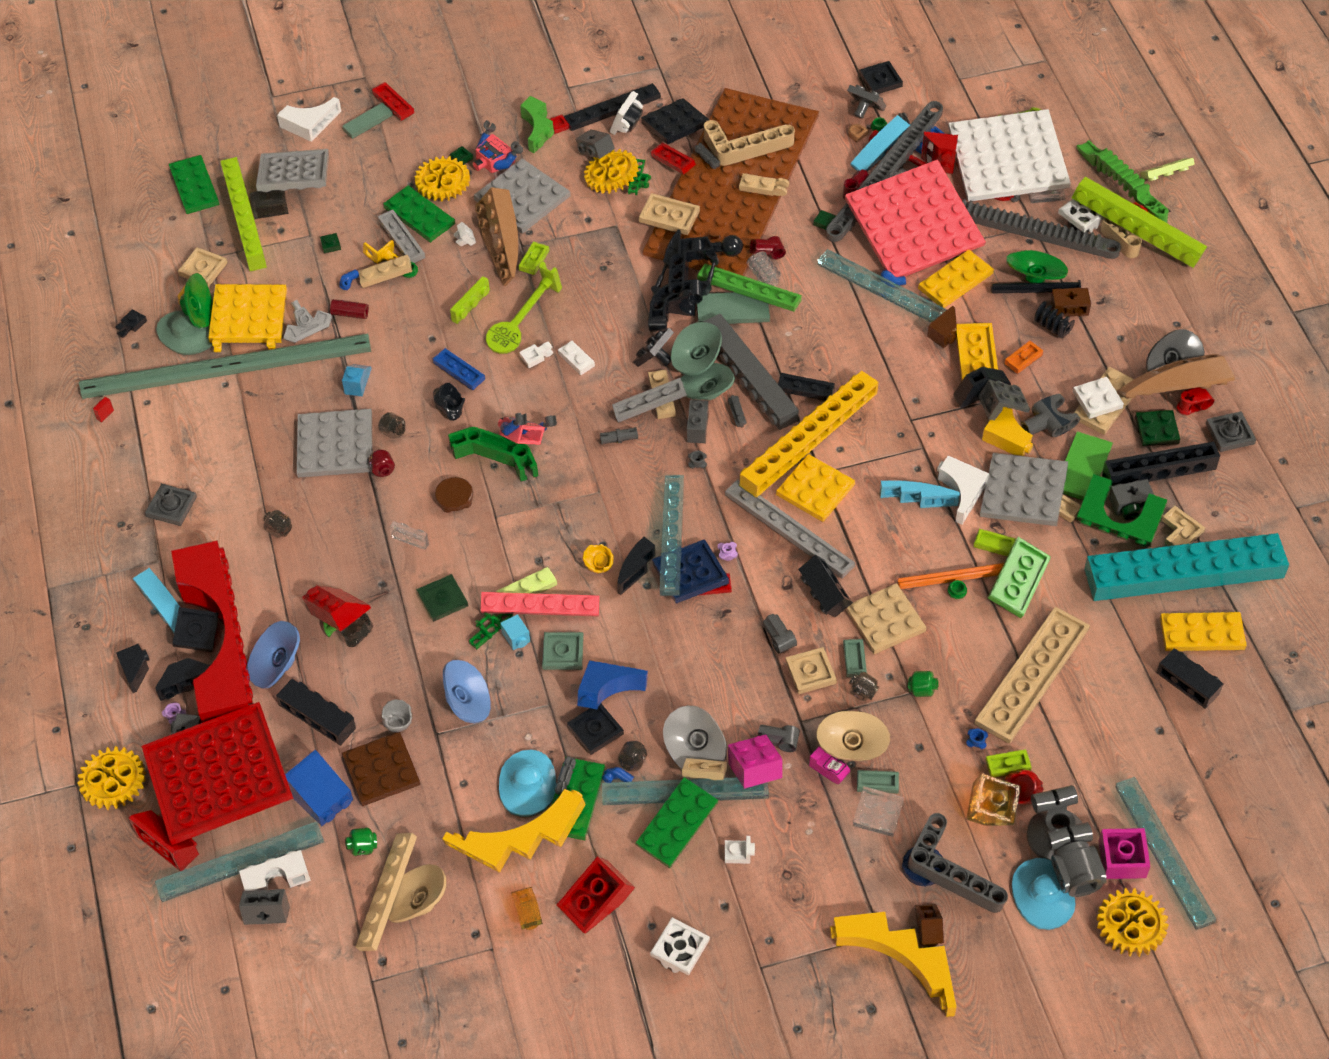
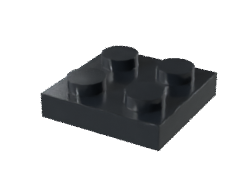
(881, 77)
(195, 629)
(595, 728)

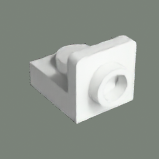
(739, 851)

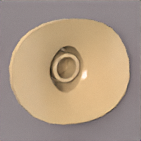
(853, 736)
(418, 893)

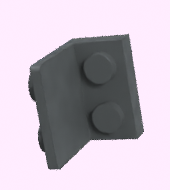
(998, 395)

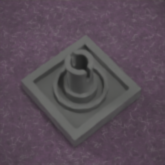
(865, 99)
(1230, 431)
(171, 504)

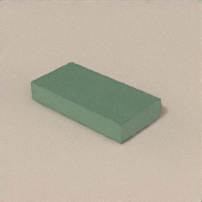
(854, 657)
(878, 780)

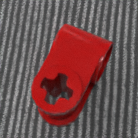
(1194, 401)

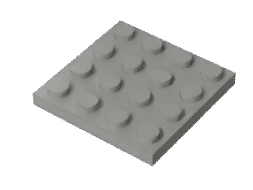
(292, 170)
(531, 193)
(334, 442)
(1024, 489)

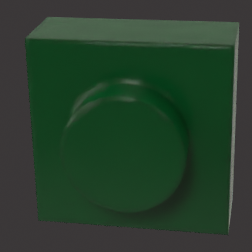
(330, 243)

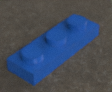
(459, 369)

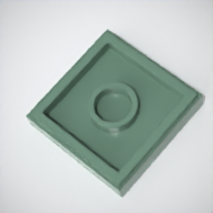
(563, 651)

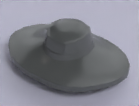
(1173, 347)

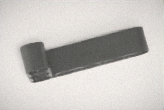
(950, 870)

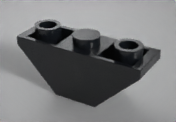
(974, 383)
(179, 678)

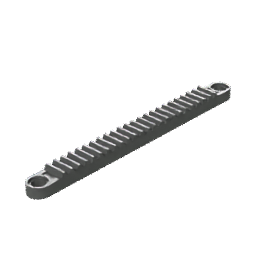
(889, 164)
(1042, 230)

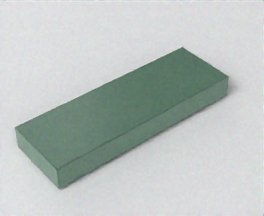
(367, 120)

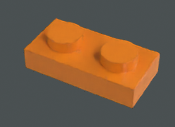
(1023, 357)

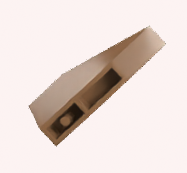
(499, 231)
(1179, 375)

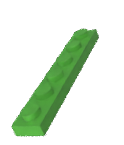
(751, 288)

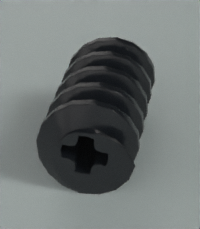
(1053, 321)

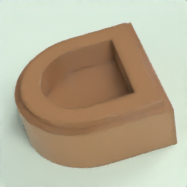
(857, 132)

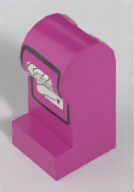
(829, 766)

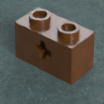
(1071, 301)

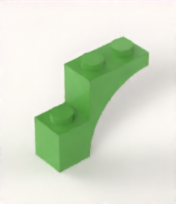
(535, 113)

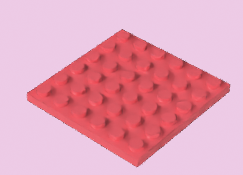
(914, 220)

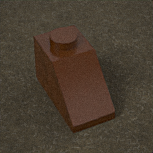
(943, 328)
(929, 924)

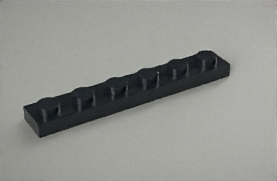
(609, 107)

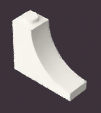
(309, 121)
(964, 479)

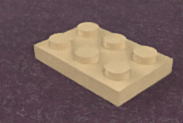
(669, 214)

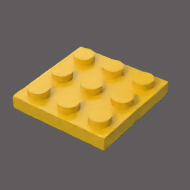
(815, 487)

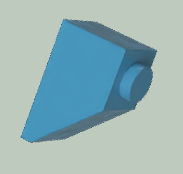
(355, 379)

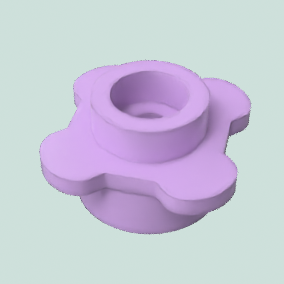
(727, 555)
(170, 709)

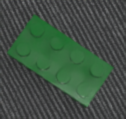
(194, 184)
(419, 213)
(587, 781)
(677, 822)

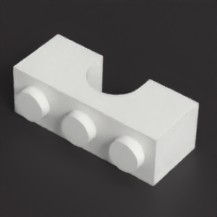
(288, 866)

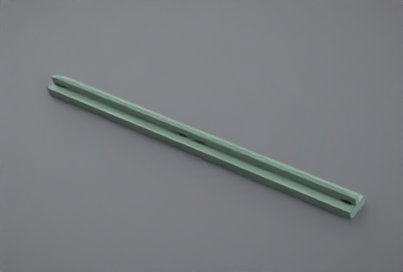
(203, 369)

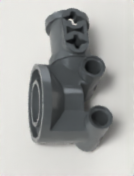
(1073, 860)

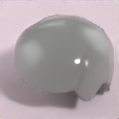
(396, 715)

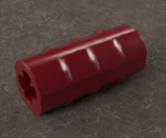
(349, 309)

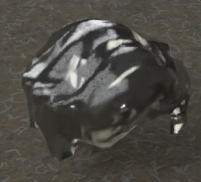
(357, 630)

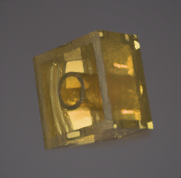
(993, 801)

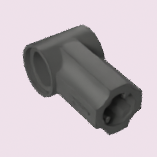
(781, 637)
(785, 737)

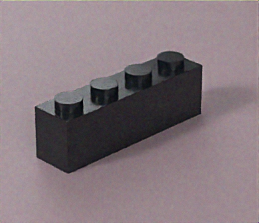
(316, 711)

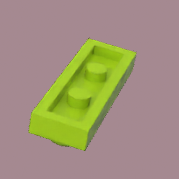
(470, 300)

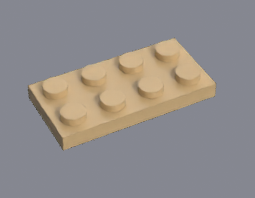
(1104, 422)

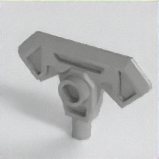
(306, 323)

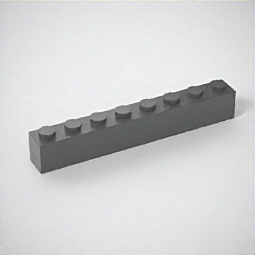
(754, 376)

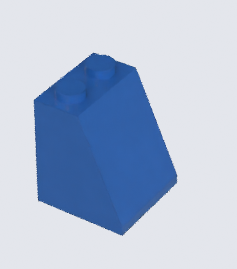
(318, 788)

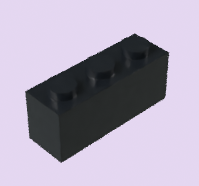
(824, 586)
(1190, 678)

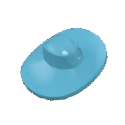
(527, 783)
(1040, 895)

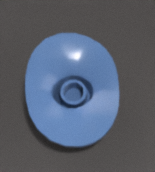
(273, 654)
(466, 691)

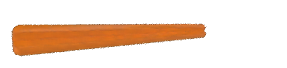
(949, 576)

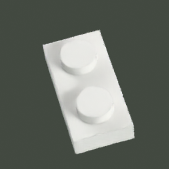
(576, 357)

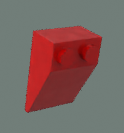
(595, 894)

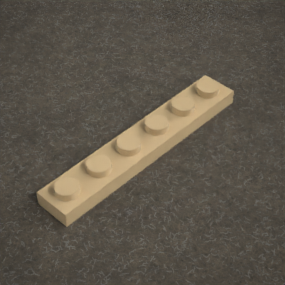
(386, 892)

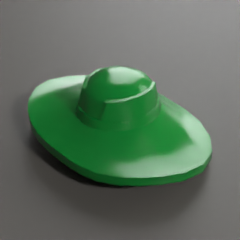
(1037, 266)
(197, 301)

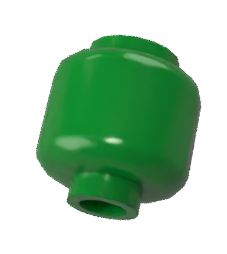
(923, 683)
(361, 841)

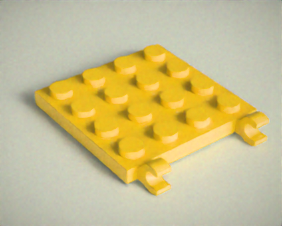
(247, 314)

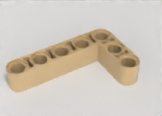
(748, 146)

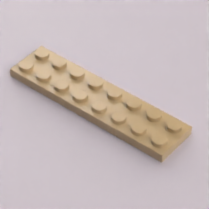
(1032, 675)

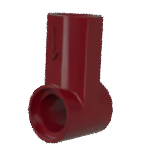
(852, 184)
(772, 246)

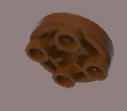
(454, 494)

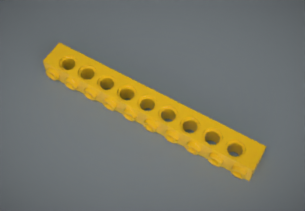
(808, 433)

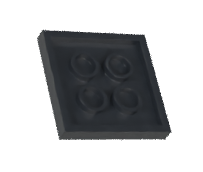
(674, 121)

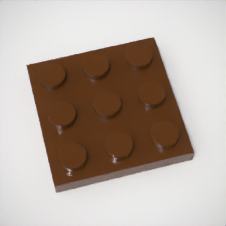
(381, 768)

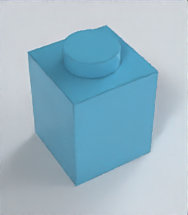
(515, 632)

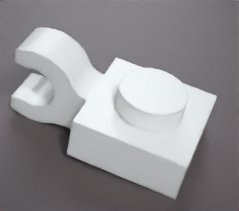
(534, 355)

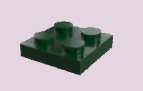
(1157, 428)

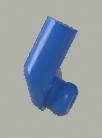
(346, 279)
(897, 280)
(616, 773)

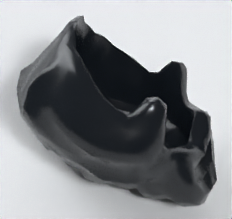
(449, 401)

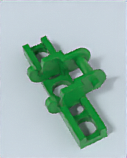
(640, 176)
(494, 620)

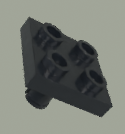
(654, 348)

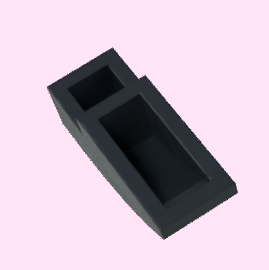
(635, 564)

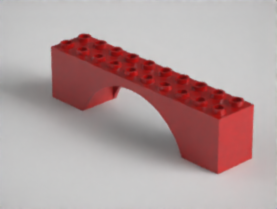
(206, 583)

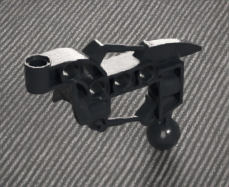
(680, 293)

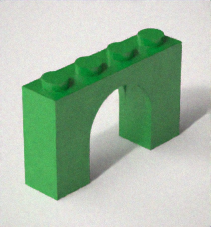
(1140, 530)

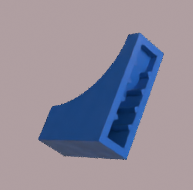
(607, 679)

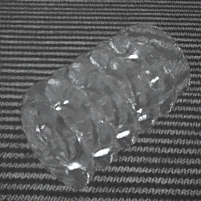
(764, 268)

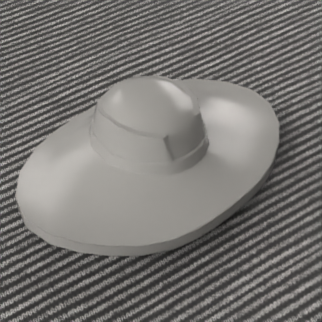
(693, 735)

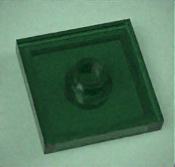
(442, 597)

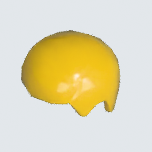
(598, 558)

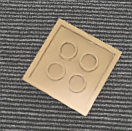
(885, 618)

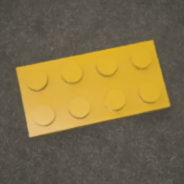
(955, 279)
(975, 347)
(1203, 631)

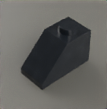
(134, 665)

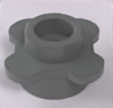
(697, 455)

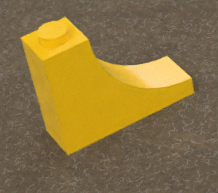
(1008, 434)

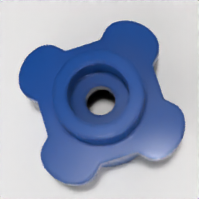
(977, 733)

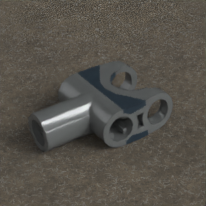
(1050, 418)

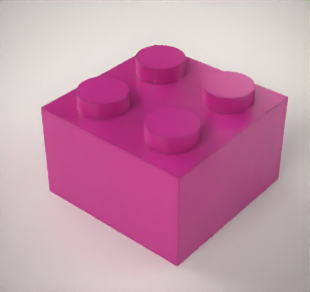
(755, 761)
(1124, 853)

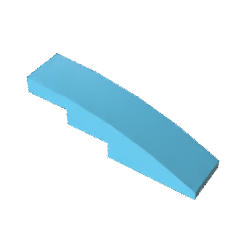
(880, 144)
(926, 494)
(158, 597)

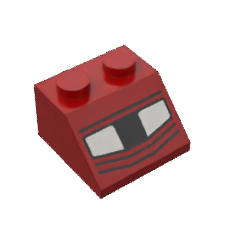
(941, 148)

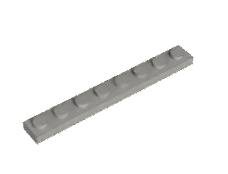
(790, 529)

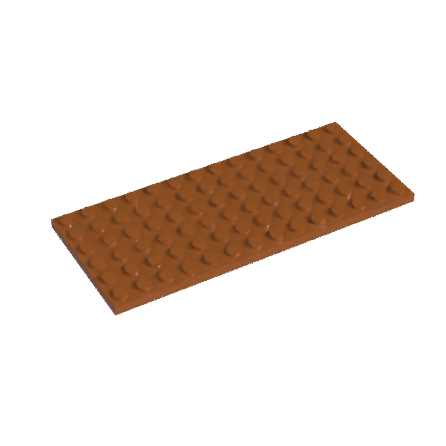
(717, 192)

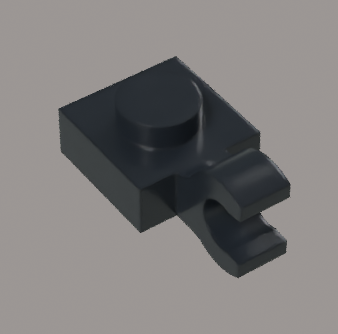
(131, 321)

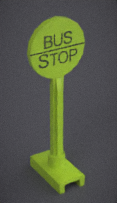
(506, 336)

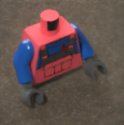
(493, 152)
(523, 431)

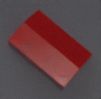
(334, 606)
(152, 831)

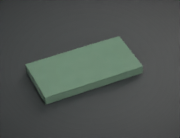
(733, 307)

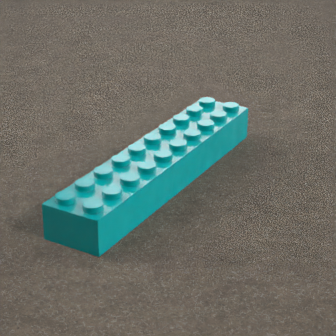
(1186, 567)

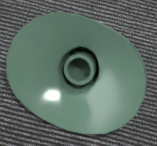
(181, 335)
(696, 348)
(709, 383)

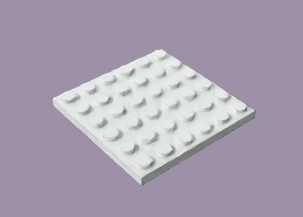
(1009, 155)

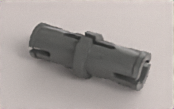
(618, 435)

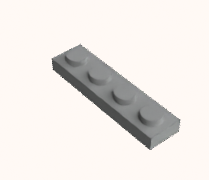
(401, 236)
(649, 400)

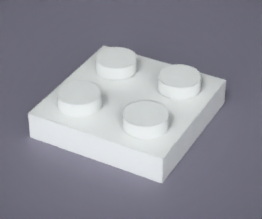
(1098, 397)

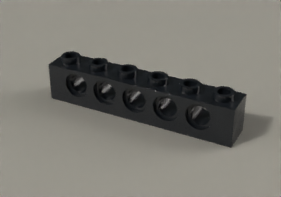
(1162, 464)

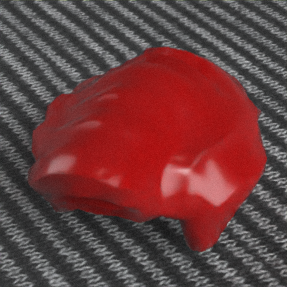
(1029, 784)

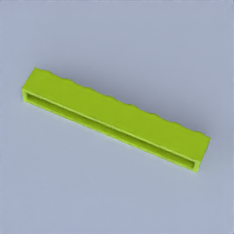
(243, 214)
(1139, 222)

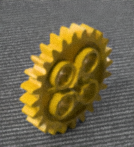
(611, 171)
(432, 174)
(100, 792)
(1118, 907)

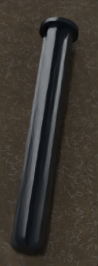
(1032, 287)

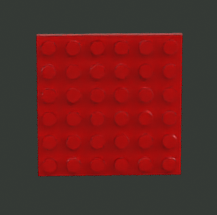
(216, 773)

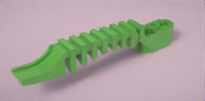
(1109, 163)

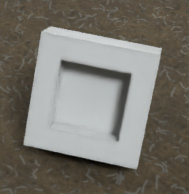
(464, 235)

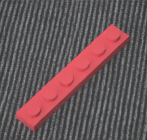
(540, 604)

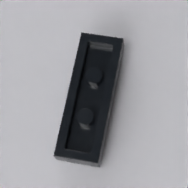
(806, 386)

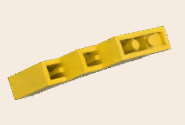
(496, 847)
(926, 964)

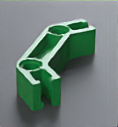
(495, 447)

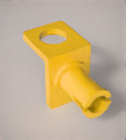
(384, 253)

